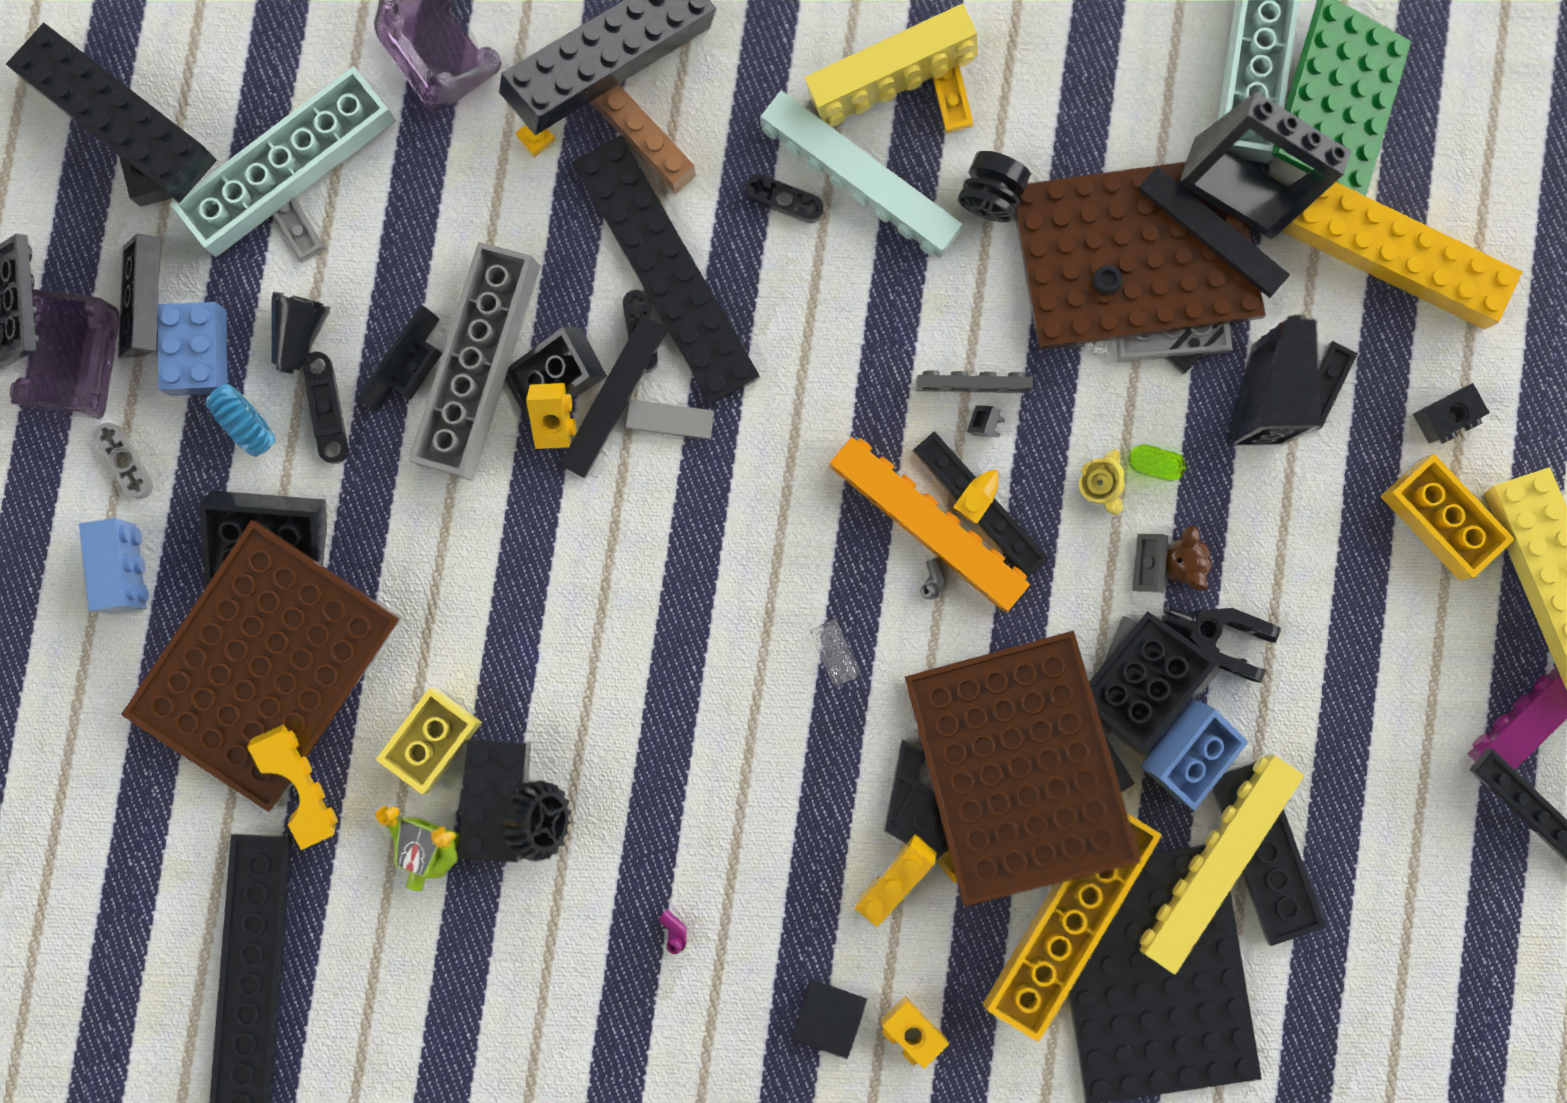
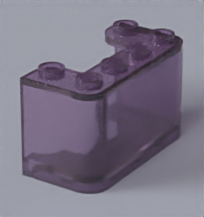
(73, 356)

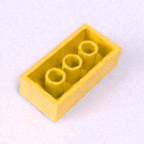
(1447, 517)

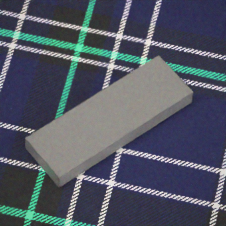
(298, 230)
(670, 419)

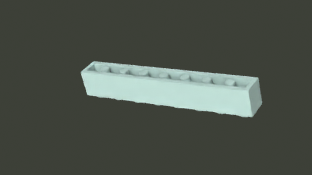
(859, 174)

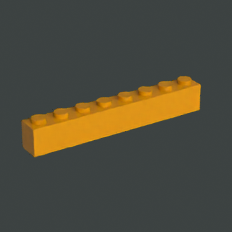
(928, 524)

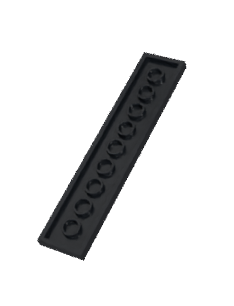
(666, 270)
(251, 969)

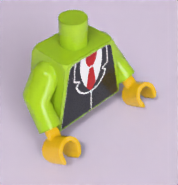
(419, 846)

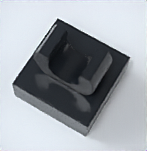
(984, 421)

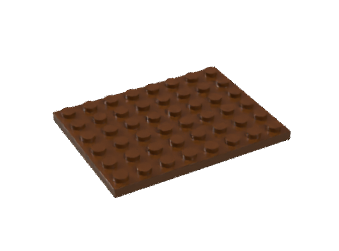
(1166, 272)
(258, 651)
(1021, 769)

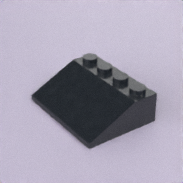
(227, 515)
(1150, 683)

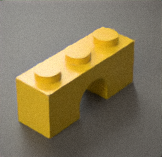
(897, 881)

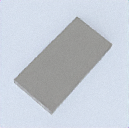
(1158, 345)

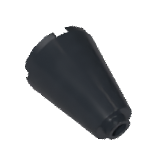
(294, 329)

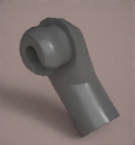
(936, 580)

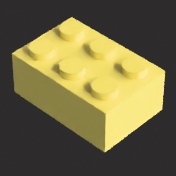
(428, 741)

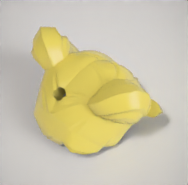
(1112, 474)

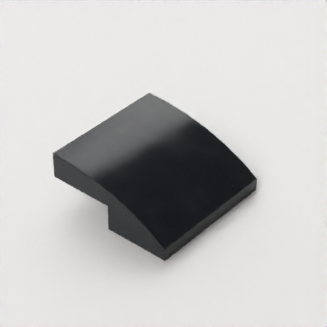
(829, 1019)

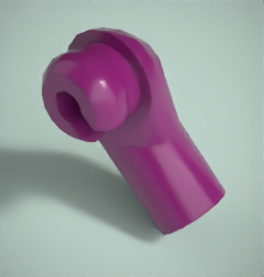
(676, 932)

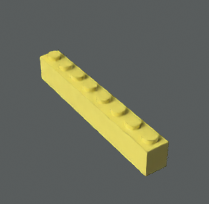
(1220, 862)

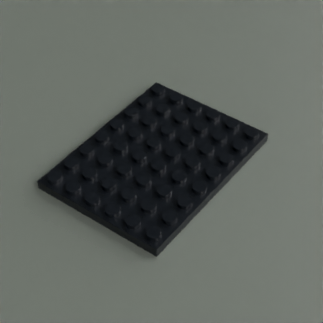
(1156, 1029)

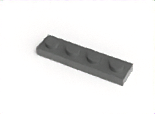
(986, 382)

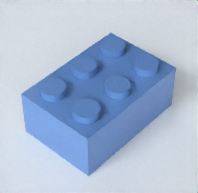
(191, 348)
(113, 566)
(1194, 754)

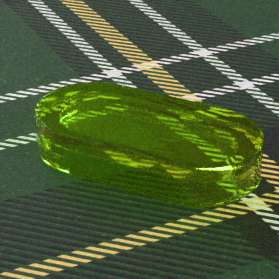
(1157, 462)

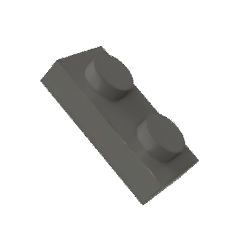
(1150, 563)

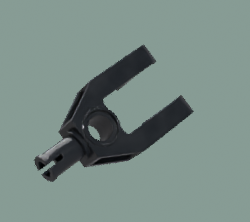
(1215, 619)

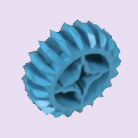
(240, 420)

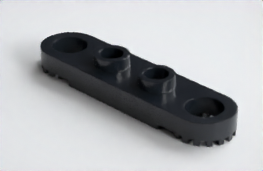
(325, 407)

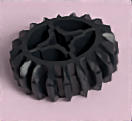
(540, 813)

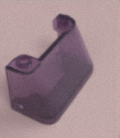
(433, 50)

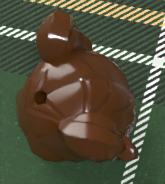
(1195, 557)

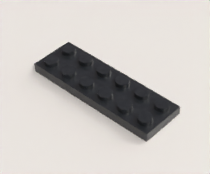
(1274, 872)

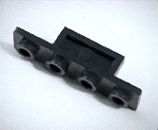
(405, 363)

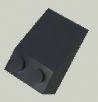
(558, 359)

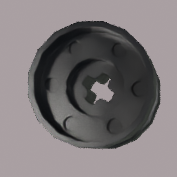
(994, 186)

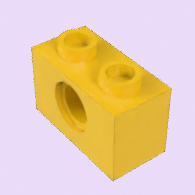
(548, 430)
(926, 1046)

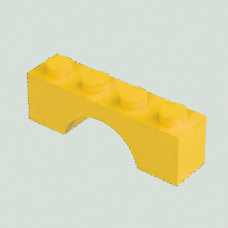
(278, 754)

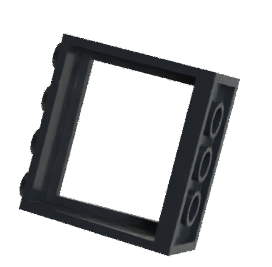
(1248, 191)
(1279, 387)

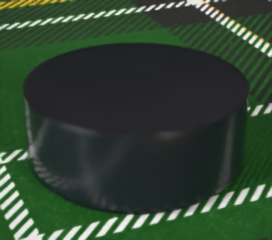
(1107, 280)

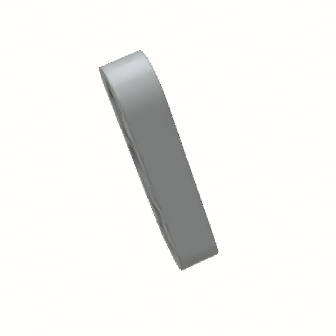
(120, 439)

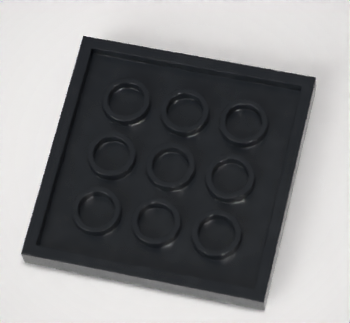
(16, 301)

